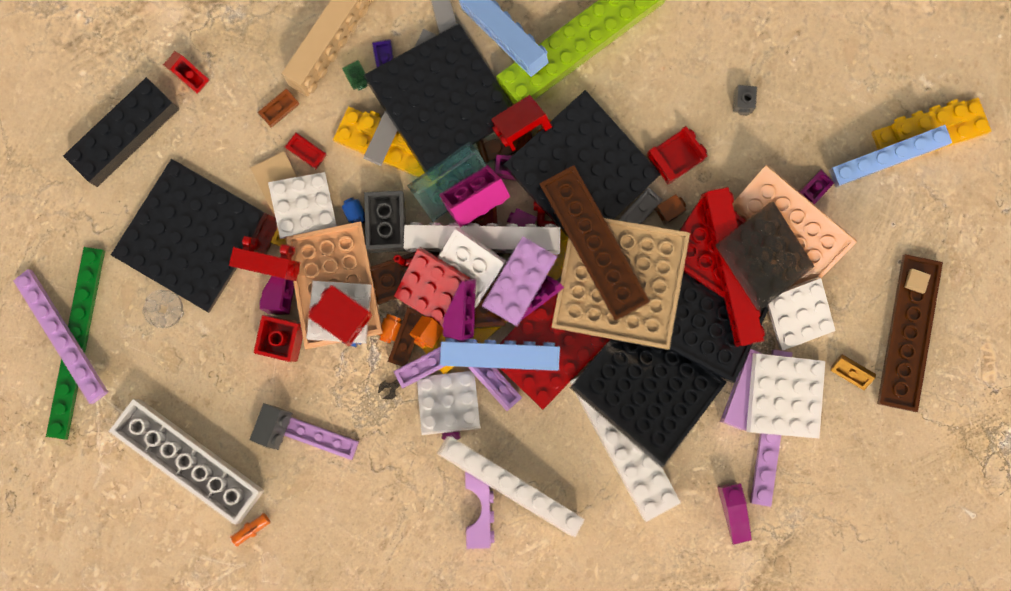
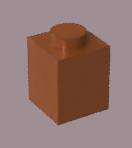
(670, 209)

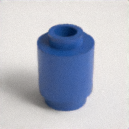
(353, 210)

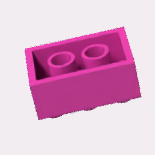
(474, 196)

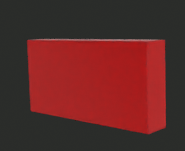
(305, 151)

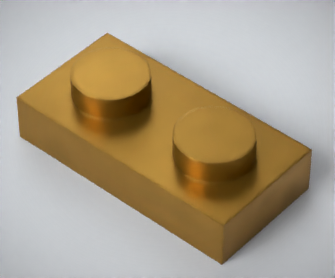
(853, 372)

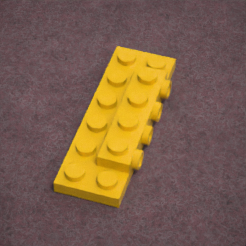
(962, 119)
(357, 132)

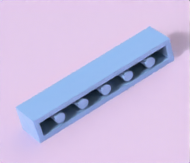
(507, 34)
(890, 156)
(499, 355)

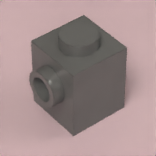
(745, 99)

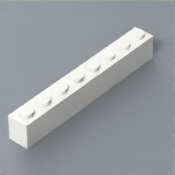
(496, 238)
(510, 486)

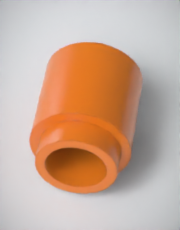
(390, 328)

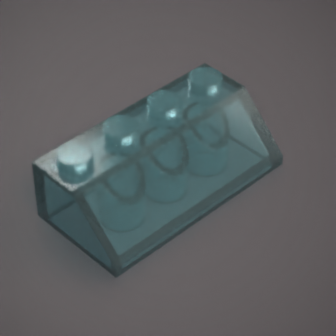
(443, 176)

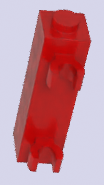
(261, 263)

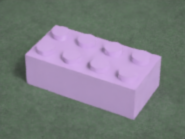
(519, 281)

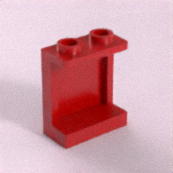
(519, 120)
(677, 155)
(339, 315)

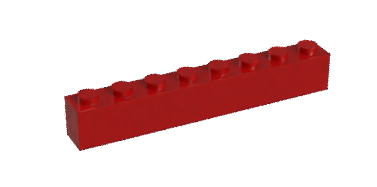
(740, 309)

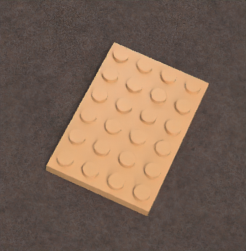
(816, 232)
(332, 256)

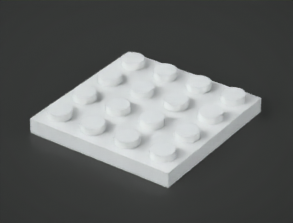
(785, 396)

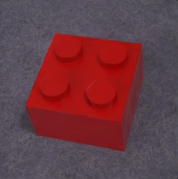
(279, 338)

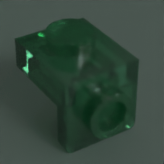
(355, 75)

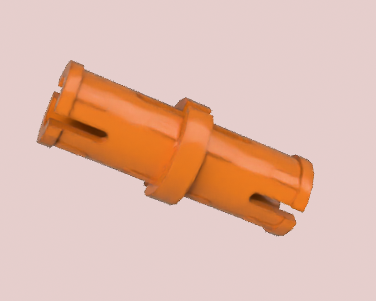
(240, 536)

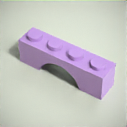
(479, 534)

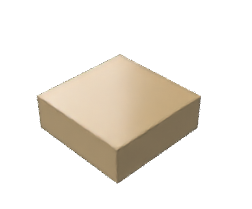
(917, 281)

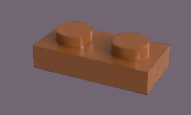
(278, 108)

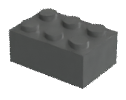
(384, 221)

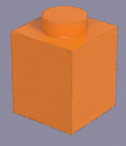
(426, 332)

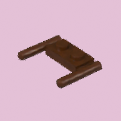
(495, 147)

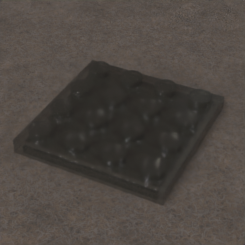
(764, 255)

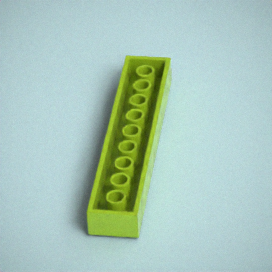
(576, 44)

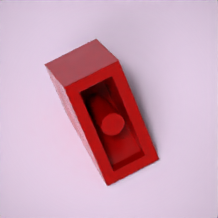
(186, 72)

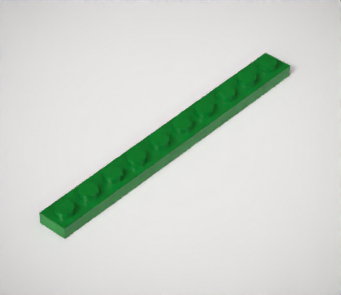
(79, 325)

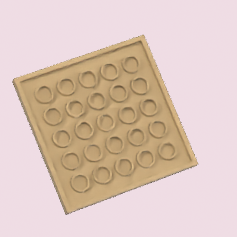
(658, 263)

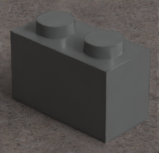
(271, 426)

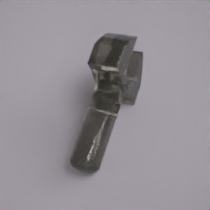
(394, 385)

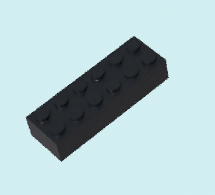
(120, 132)

